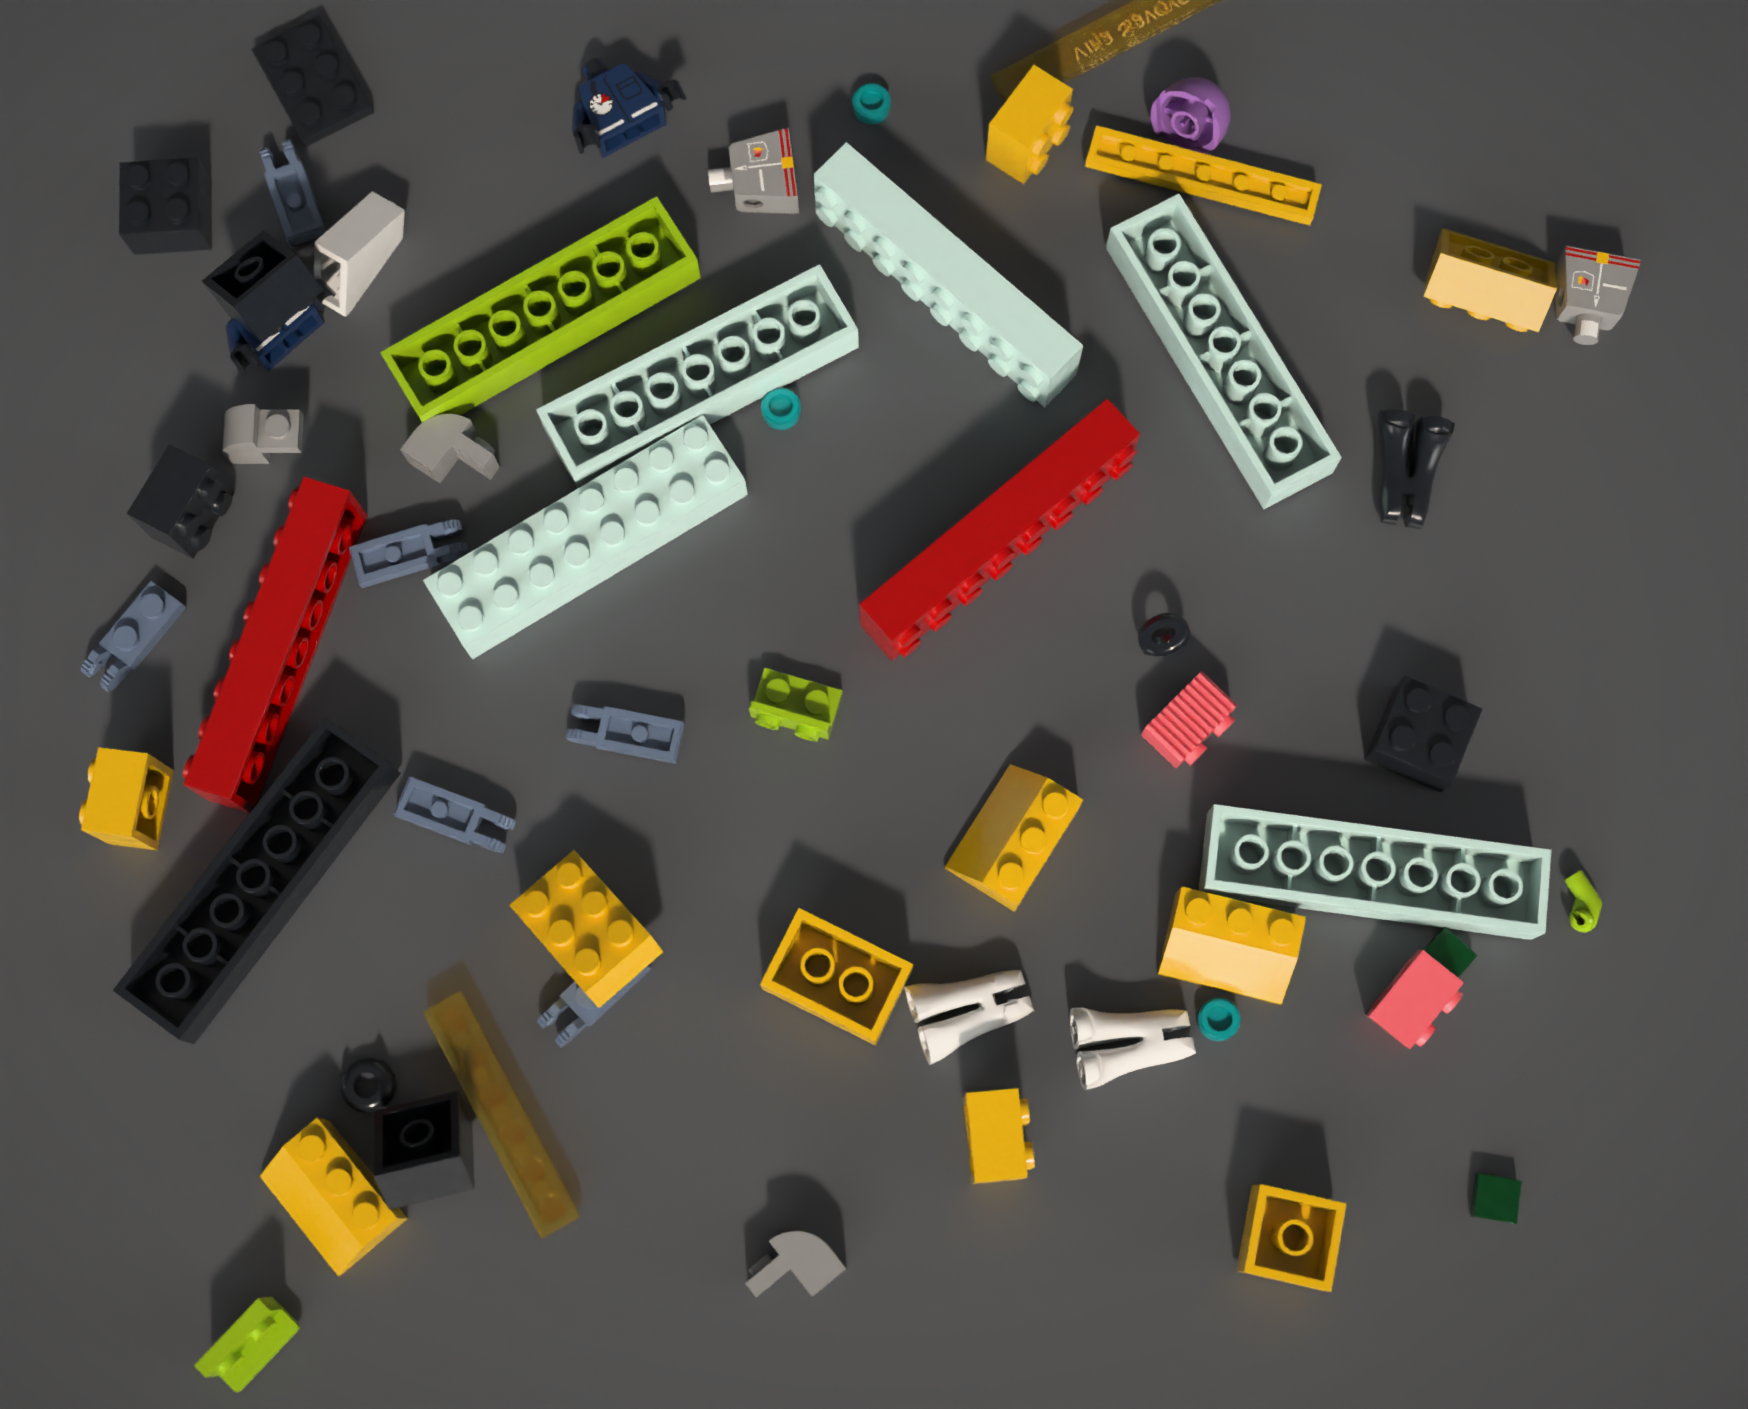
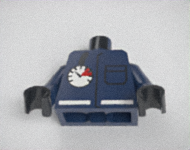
(619, 106)
(248, 349)

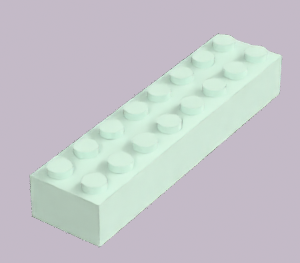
(945, 276)
(1222, 351)
(701, 373)
(587, 536)
(1375, 872)

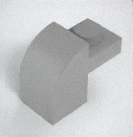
(254, 433)
(445, 439)
(805, 1255)

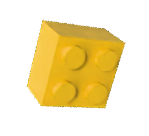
(1029, 125)
(126, 798)
(996, 1136)
(1291, 1237)

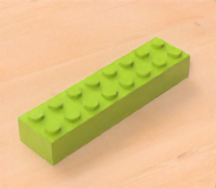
(543, 313)

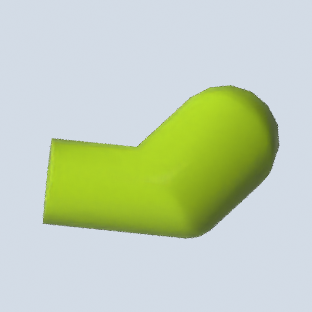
(1586, 905)

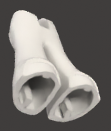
(1096, 1028)
(946, 1036)

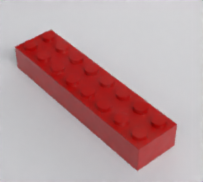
(999, 531)
(275, 646)

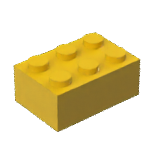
(586, 928)
(836, 976)

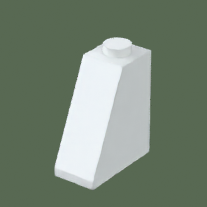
(357, 250)

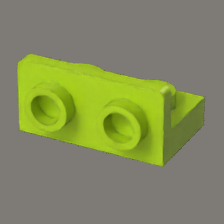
(795, 704)
(249, 1344)

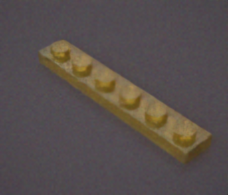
(502, 1115)

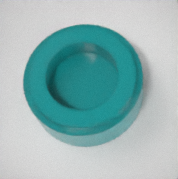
(871, 103)
(781, 408)
(1218, 1019)

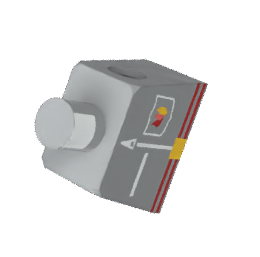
(760, 174)
(1592, 290)

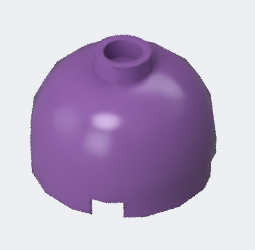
(1192, 114)

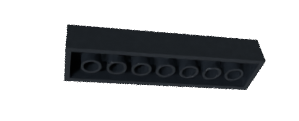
(257, 882)

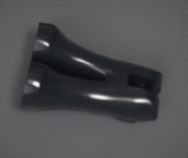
(1428, 443)

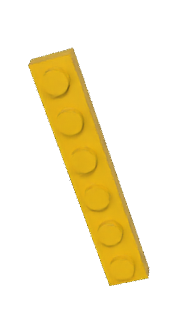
(1203, 175)

